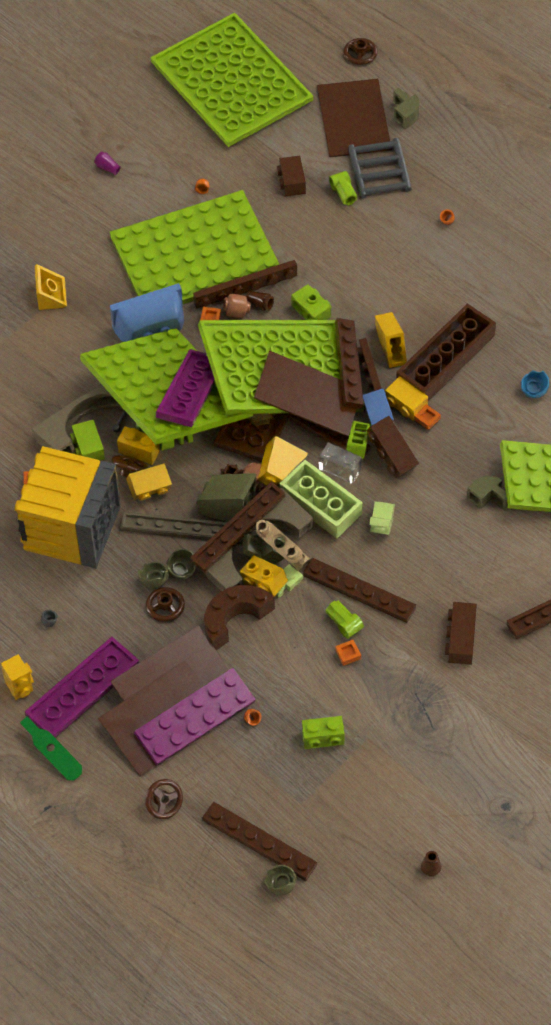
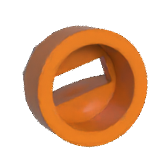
(202, 186)
(445, 214)
(256, 715)

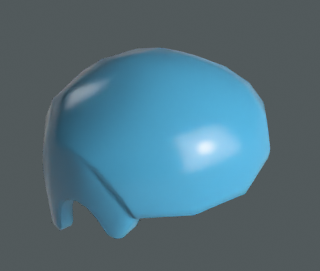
(535, 384)

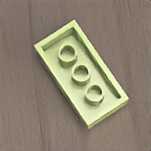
(322, 498)

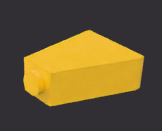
(391, 339)
(279, 461)

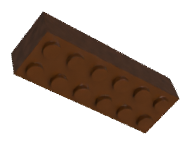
(448, 351)

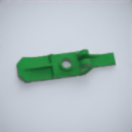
(59, 757)

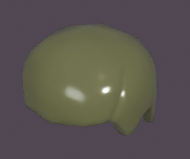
(180, 565)
(153, 575)
(280, 880)

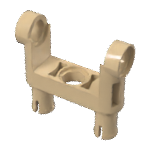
(289, 551)

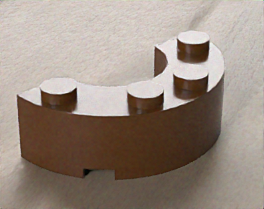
(230, 603)

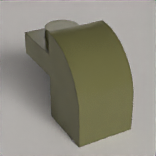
(407, 108)
(487, 489)
(259, 548)

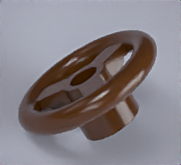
(360, 46)
(128, 464)
(165, 595)
(156, 794)

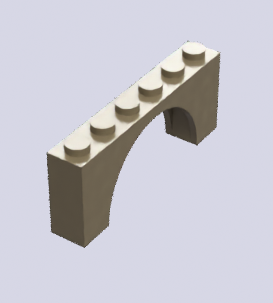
(56, 429)
(284, 515)

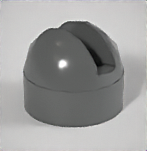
(46, 618)

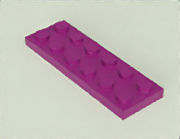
(188, 390)
(81, 687)
(194, 716)

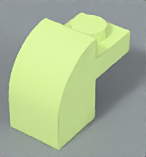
(382, 517)

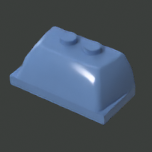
(148, 314)

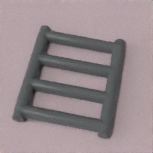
(356, 164)

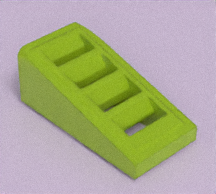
(358, 440)

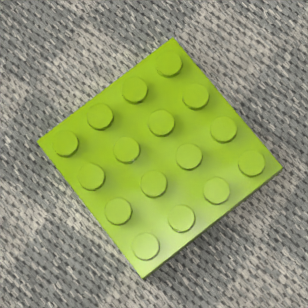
(527, 475)

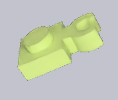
(293, 576)

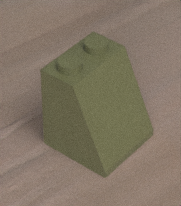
(226, 495)

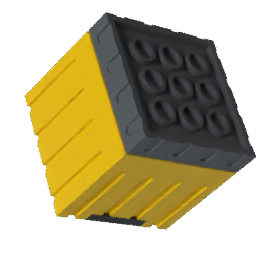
(68, 506)

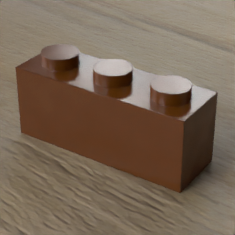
(392, 447)
(461, 633)

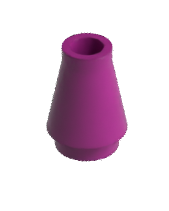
(106, 163)

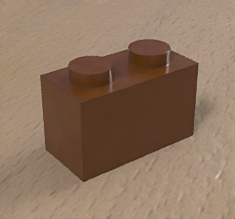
(292, 176)

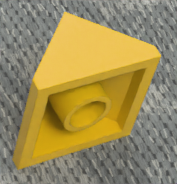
(49, 289)

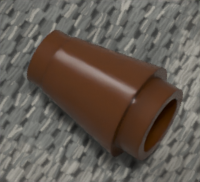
(261, 300)
(431, 864)

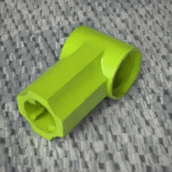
(342, 185)
(347, 623)

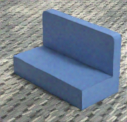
(377, 406)

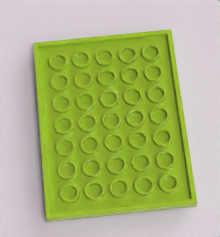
(231, 79)
(194, 247)
(241, 347)
(139, 377)

